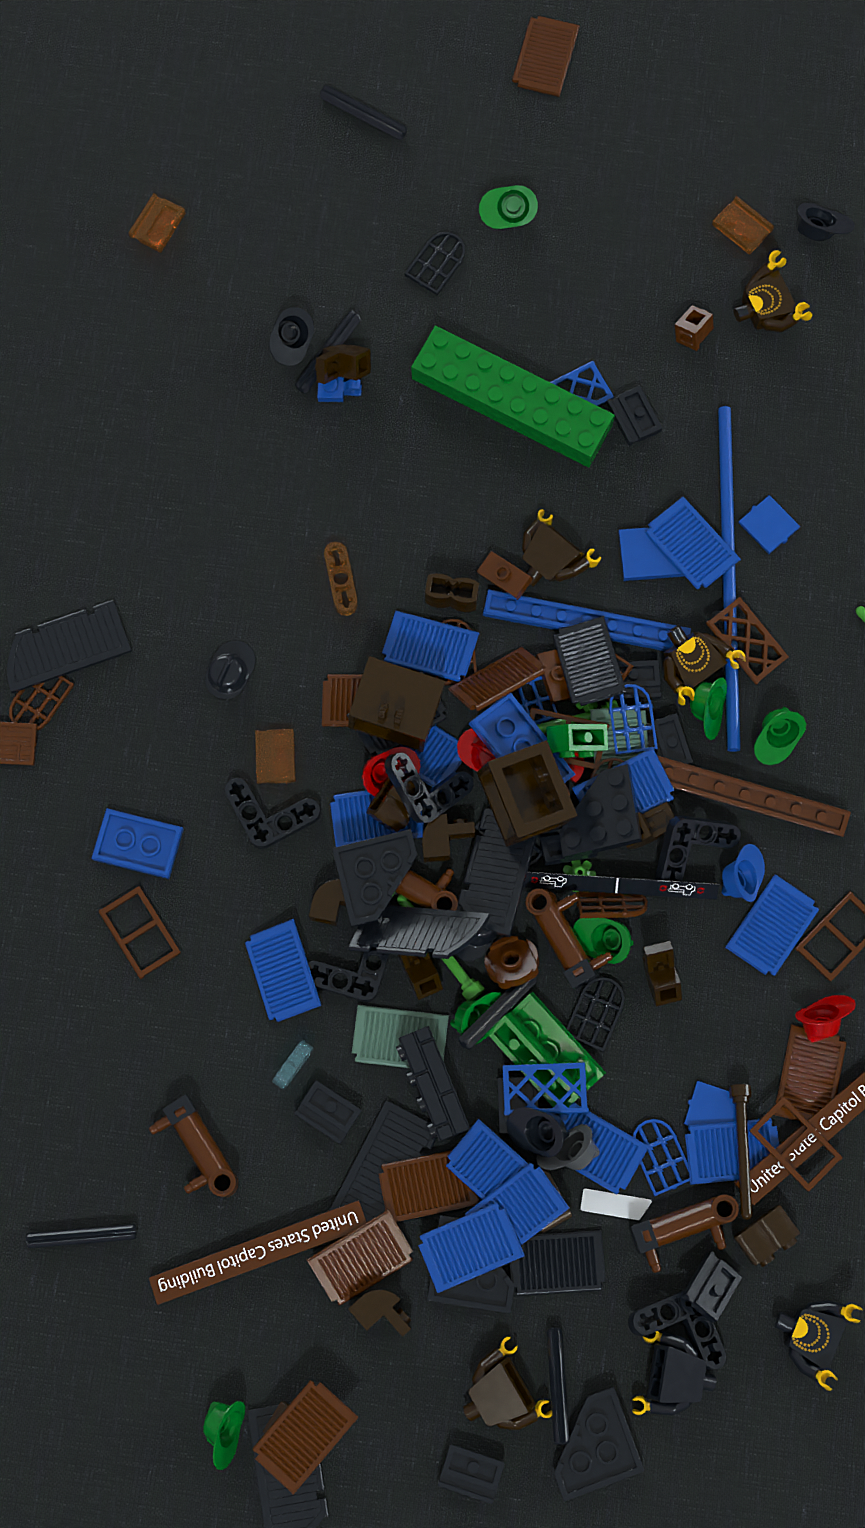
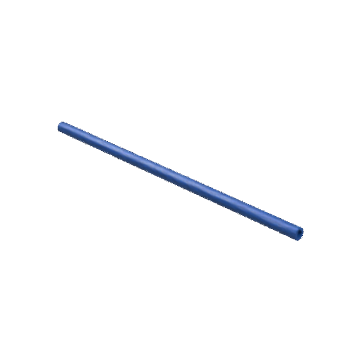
(729, 576)

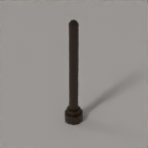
(740, 1097)

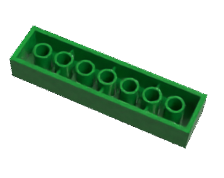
(512, 396)

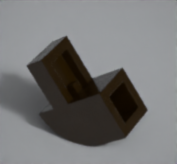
(343, 361)
(653, 824)
(437, 837)
(327, 903)
(661, 973)
(421, 975)
(375, 1305)

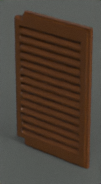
(545, 55)
(498, 679)
(338, 698)
(809, 1073)
(423, 1187)
(361, 1258)
(303, 1435)

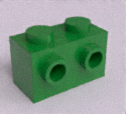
(577, 738)

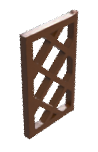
(751, 620)

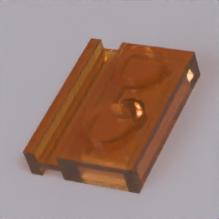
(157, 223)
(743, 225)
(275, 756)

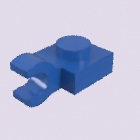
(337, 388)

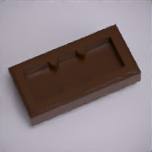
(504, 575)
(553, 677)

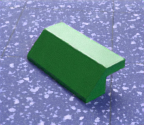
(537, 1037)

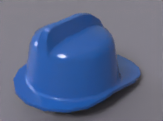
(744, 875)

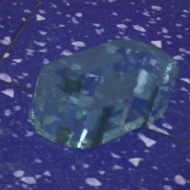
(293, 1065)

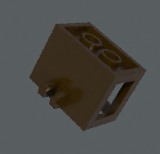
(395, 704)
(526, 793)

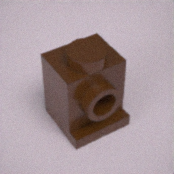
(693, 327)

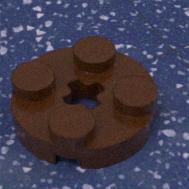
(518, 973)

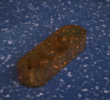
(344, 560)

